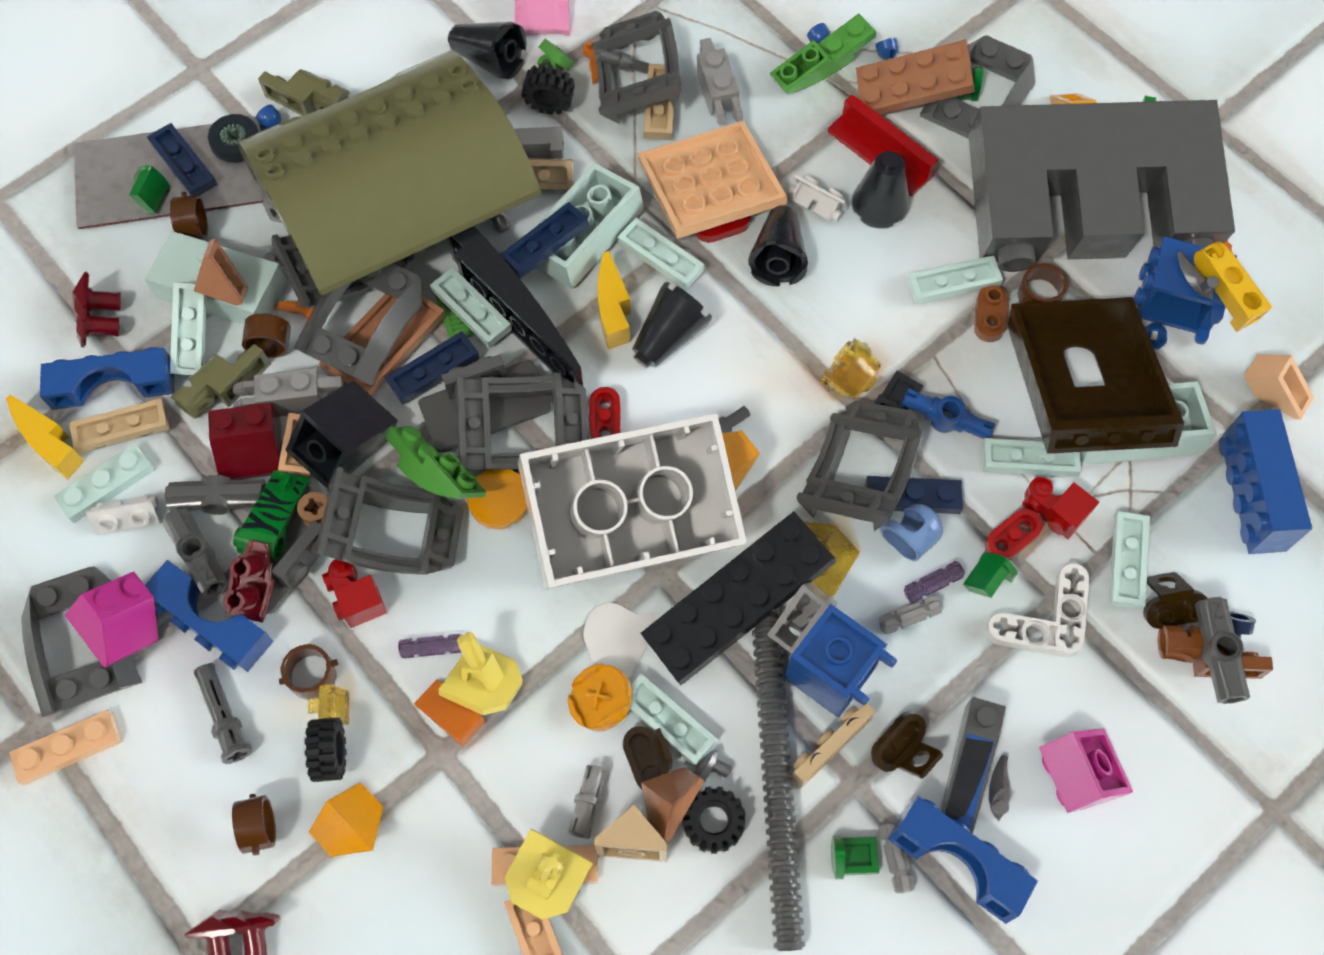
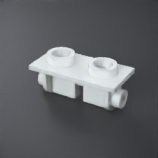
(827, 201)
(117, 516)

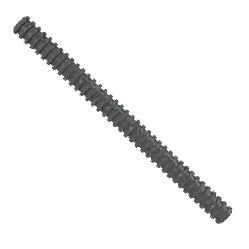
(777, 788)

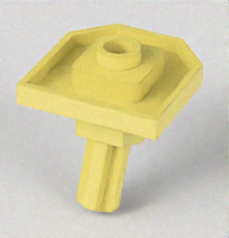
(481, 678)
(545, 876)

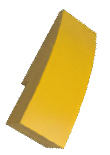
(613, 304)
(45, 437)

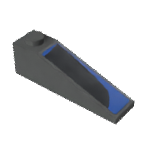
(972, 760)

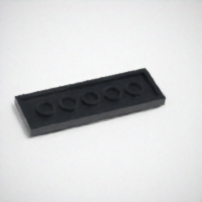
(737, 597)

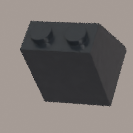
(339, 432)

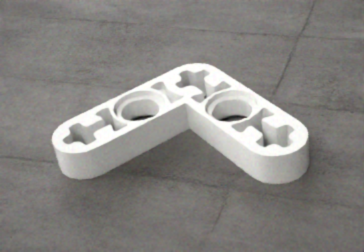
(1051, 630)

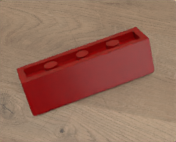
(871, 134)

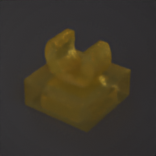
(331, 703)

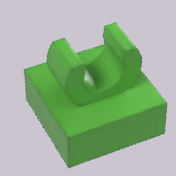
(554, 55)

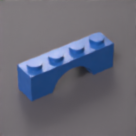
(71, 381)
(236, 638)
(1000, 884)

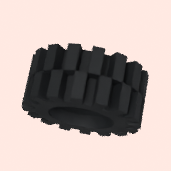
(548, 89)
(325, 749)
(714, 841)

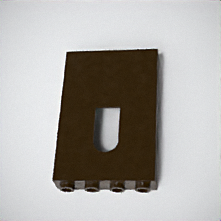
(1125, 413)

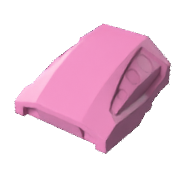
(543, 16)

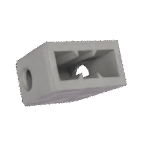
(801, 615)

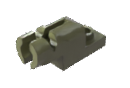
(303, 92)
(217, 379)

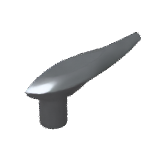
(1196, 279)
(711, 763)
(999, 789)

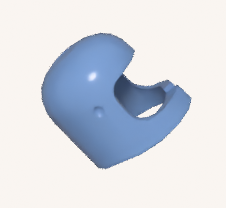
(915, 533)

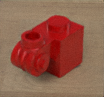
(1061, 512)
(356, 599)

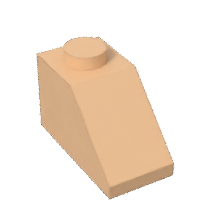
(1279, 384)

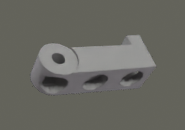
(542, 142)

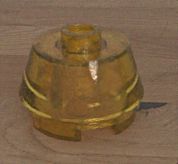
(852, 370)

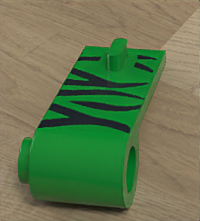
(272, 513)

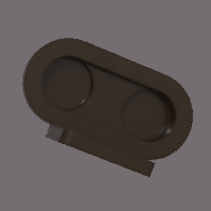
(1172, 605)
(901, 744)
(646, 753)

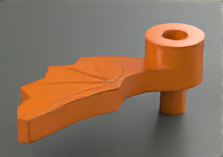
(589, 53)
(291, 307)

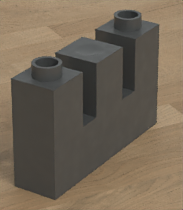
(1099, 165)

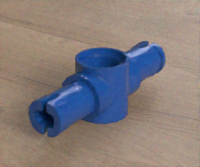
(934, 408)

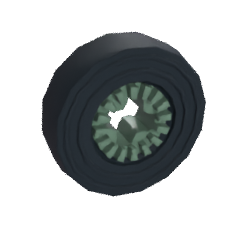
(226, 127)

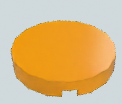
(503, 499)
(600, 697)

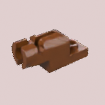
(1187, 645)

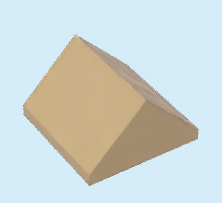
(631, 838)

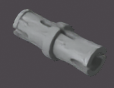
(587, 801)

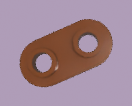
(991, 311)

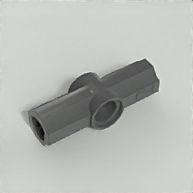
(214, 494)
(202, 565)
(1228, 670)

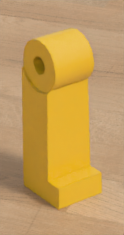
(1235, 285)

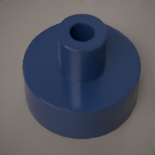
(1242, 623)

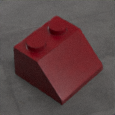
(245, 440)

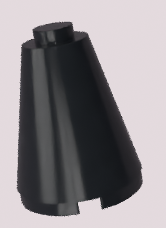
(490, 46)
(883, 192)
(779, 249)
(669, 325)

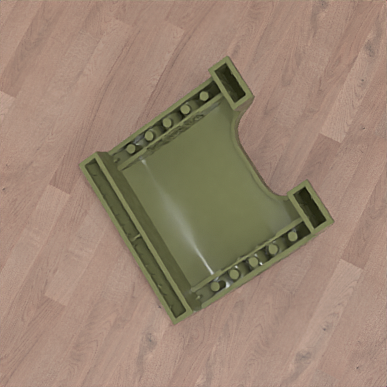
(391, 170)

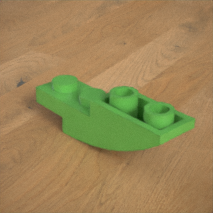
(823, 59)
(428, 469)

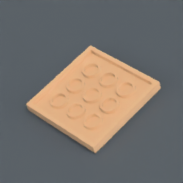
(711, 179)

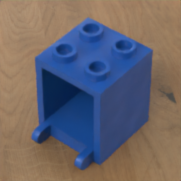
(1168, 296)
(836, 661)

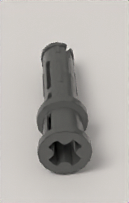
(225, 727)

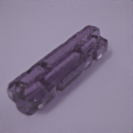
(934, 581)
(428, 646)

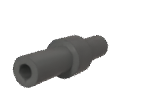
(622, 61)
(733, 419)

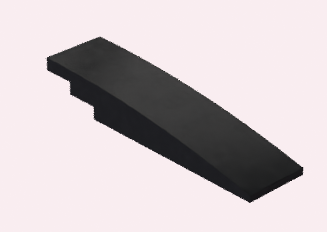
(504, 290)

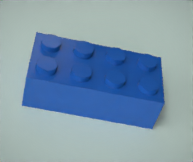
(1264, 482)

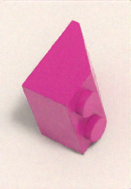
(115, 619)
(1084, 769)

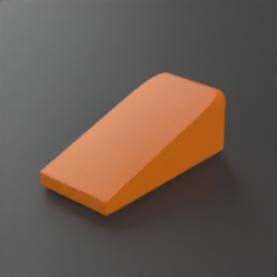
(451, 717)

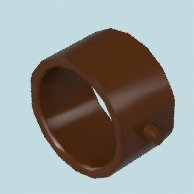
(189, 216)
(1047, 273)
(268, 333)
(298, 654)
(253, 824)

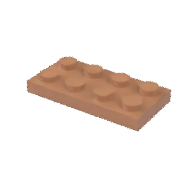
(916, 78)
(414, 333)

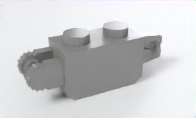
(718, 82)
(287, 390)

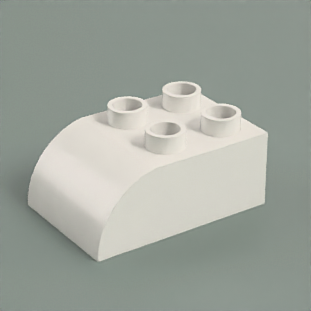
(631, 500)

